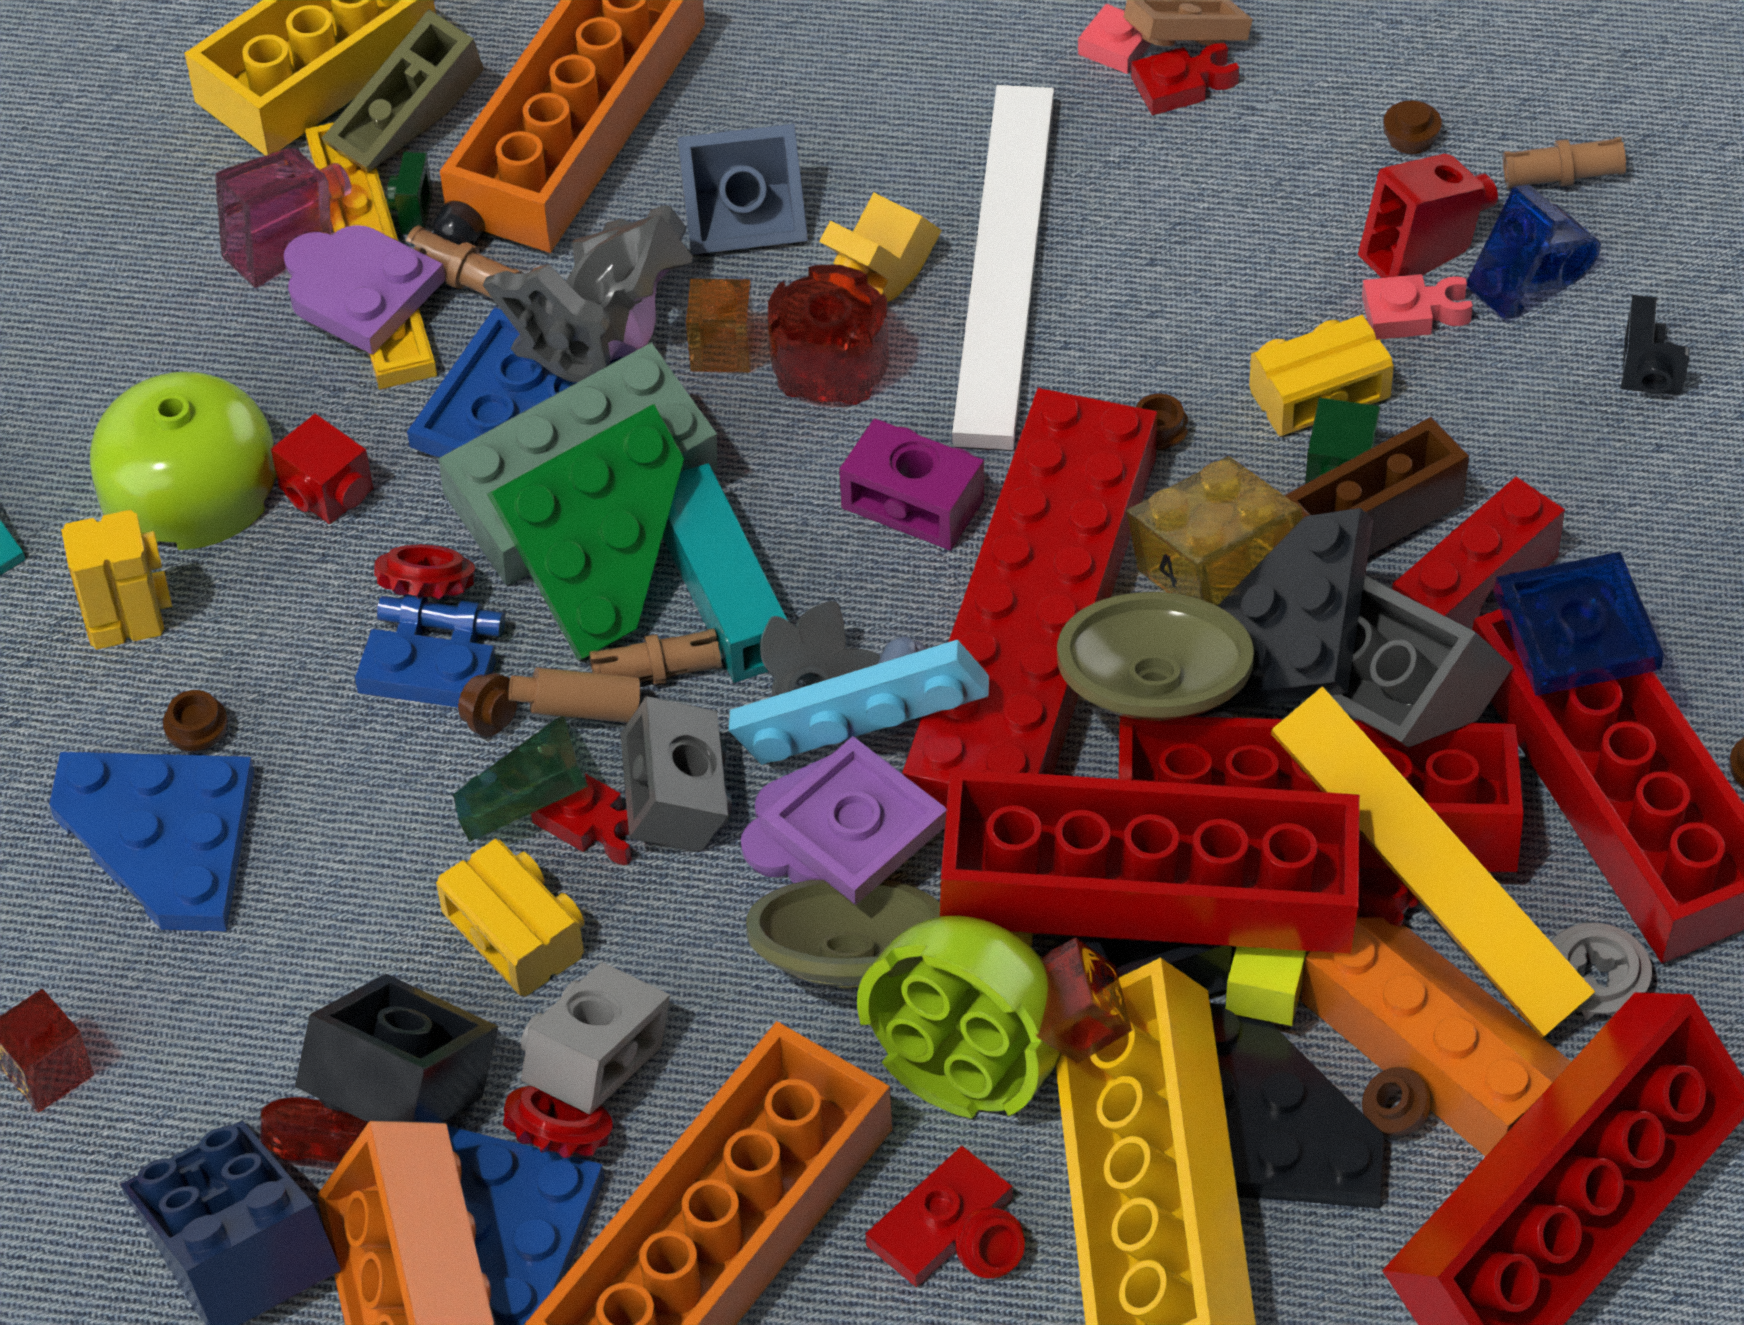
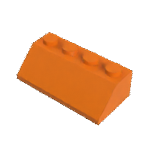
(1425, 1015)
(404, 1230)

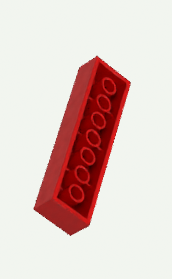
(1042, 561)

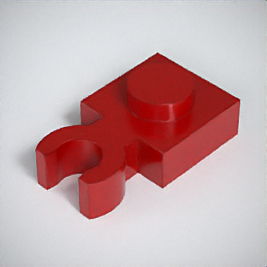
(1178, 80)
(587, 817)

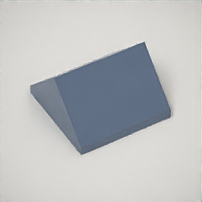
(742, 189)

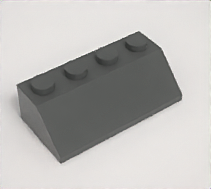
(1417, 669)

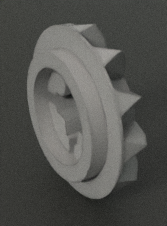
(1610, 951)

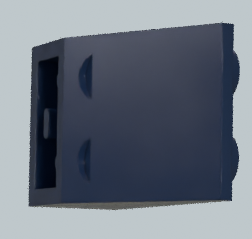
(231, 1226)

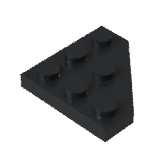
(1303, 609)
(1289, 1123)

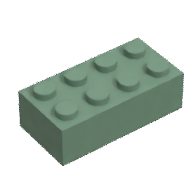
(558, 426)

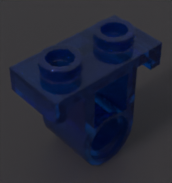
(1530, 251)

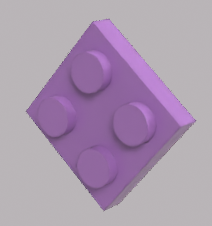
(854, 820)

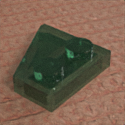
(522, 781)

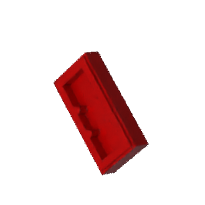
(924, 1225)

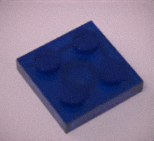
(1578, 623)

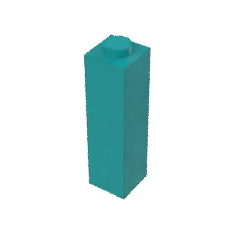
(720, 570)

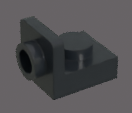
(1647, 361)

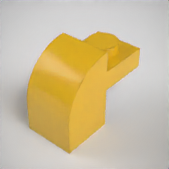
(885, 245)

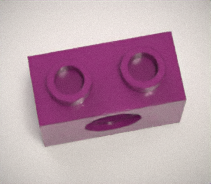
(912, 483)

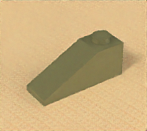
(407, 93)

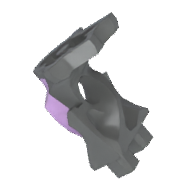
(603, 304)

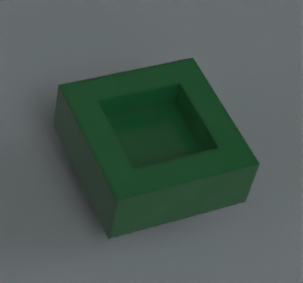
(411, 191)

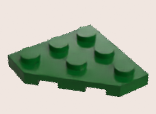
(595, 526)

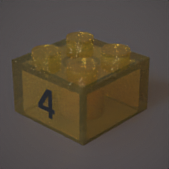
(1209, 530)

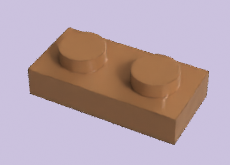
(1196, 20)

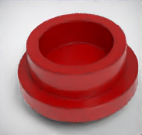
(990, 1242)

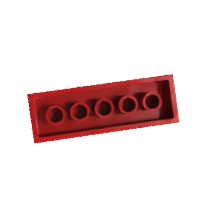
(1462, 775)
(1636, 796)
(1152, 860)
(1577, 1173)

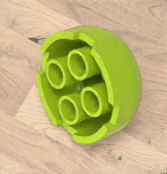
(184, 458)
(963, 1017)

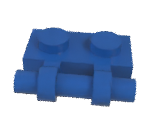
(426, 667)

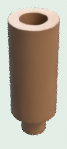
(577, 694)

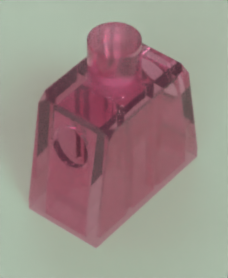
(269, 205)

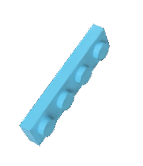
(859, 702)

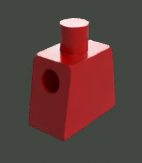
(1423, 215)

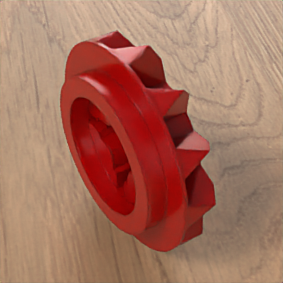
(424, 571)
(555, 1124)

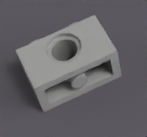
(594, 1037)

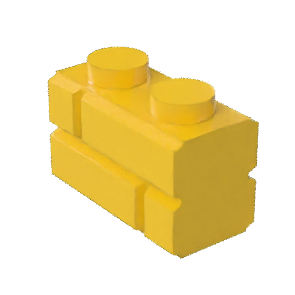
(1330, 363)
(115, 579)
(512, 916)

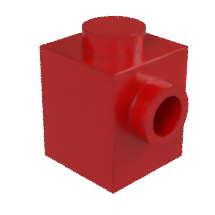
(322, 469)

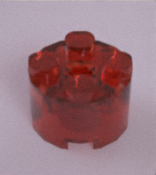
(828, 335)

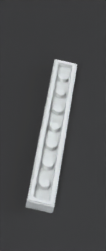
(1003, 269)

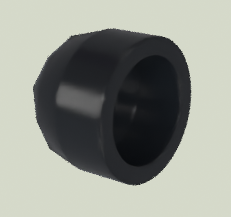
(459, 223)

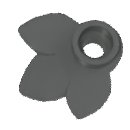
(810, 649)

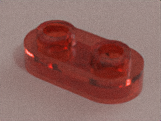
(307, 1129)

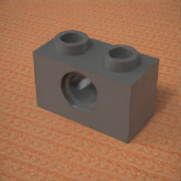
(674, 774)

